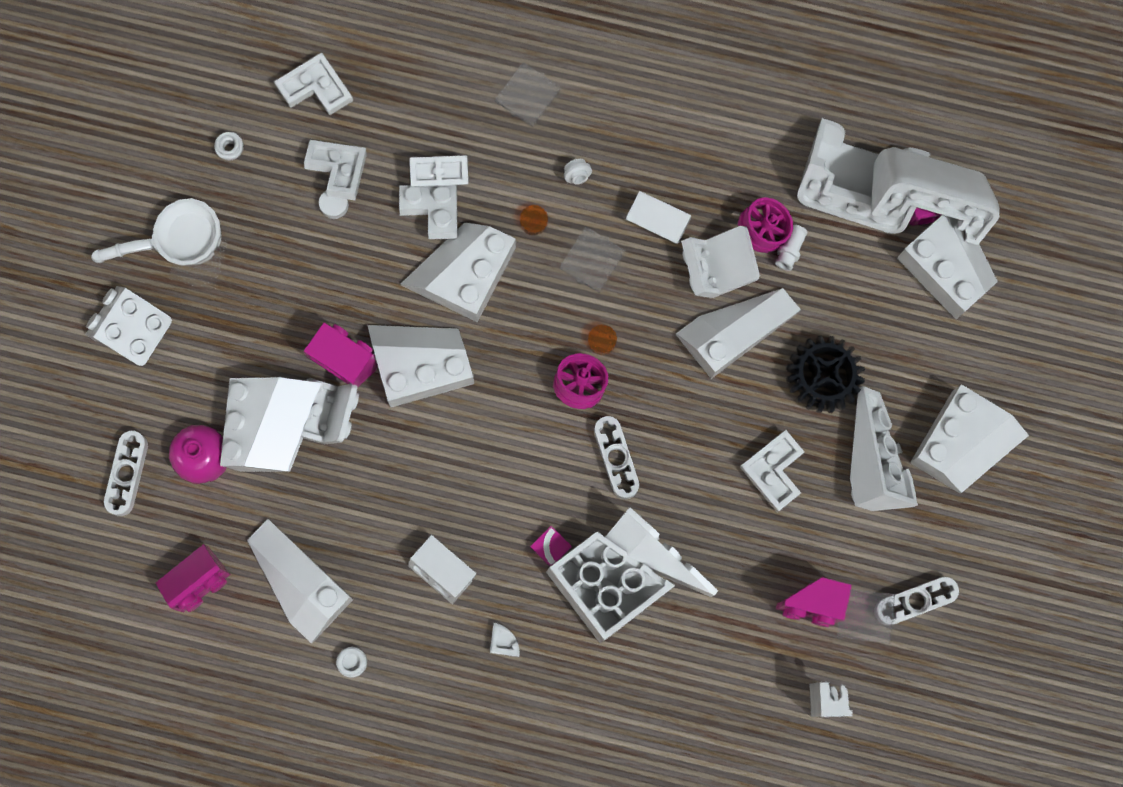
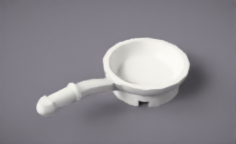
(183, 234)

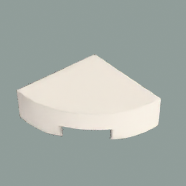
(503, 641)

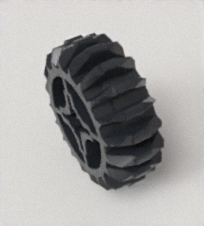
(817, 366)

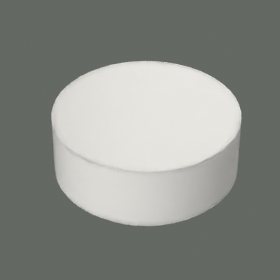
(333, 207)
(351, 662)

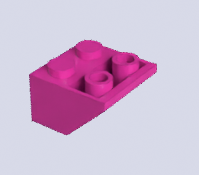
(340, 355)
(192, 580)
(821, 600)

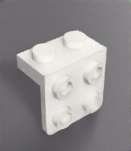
(720, 262)
(128, 325)
(331, 413)

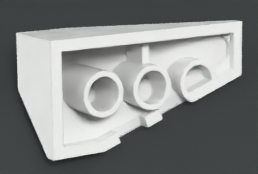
(732, 331)
(876, 470)
(642, 544)
(301, 586)

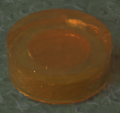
(533, 220)
(602, 339)

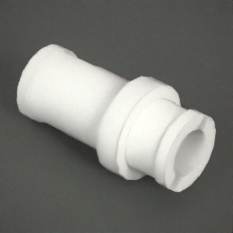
(789, 251)

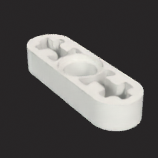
(602, 439)
(118, 463)
(939, 600)

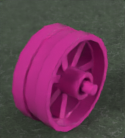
(773, 214)
(573, 393)

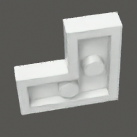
(318, 78)
(342, 162)
(434, 201)
(767, 468)

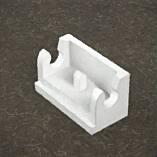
(439, 171)
(658, 217)
(441, 569)
(825, 701)

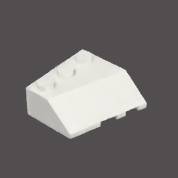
(949, 266)
(464, 269)
(419, 361)
(266, 422)
(967, 439)
(606, 585)

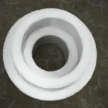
(224, 139)
(577, 171)

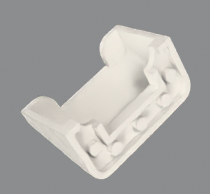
(841, 181)
(936, 186)

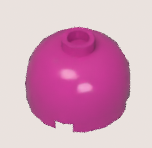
(197, 454)

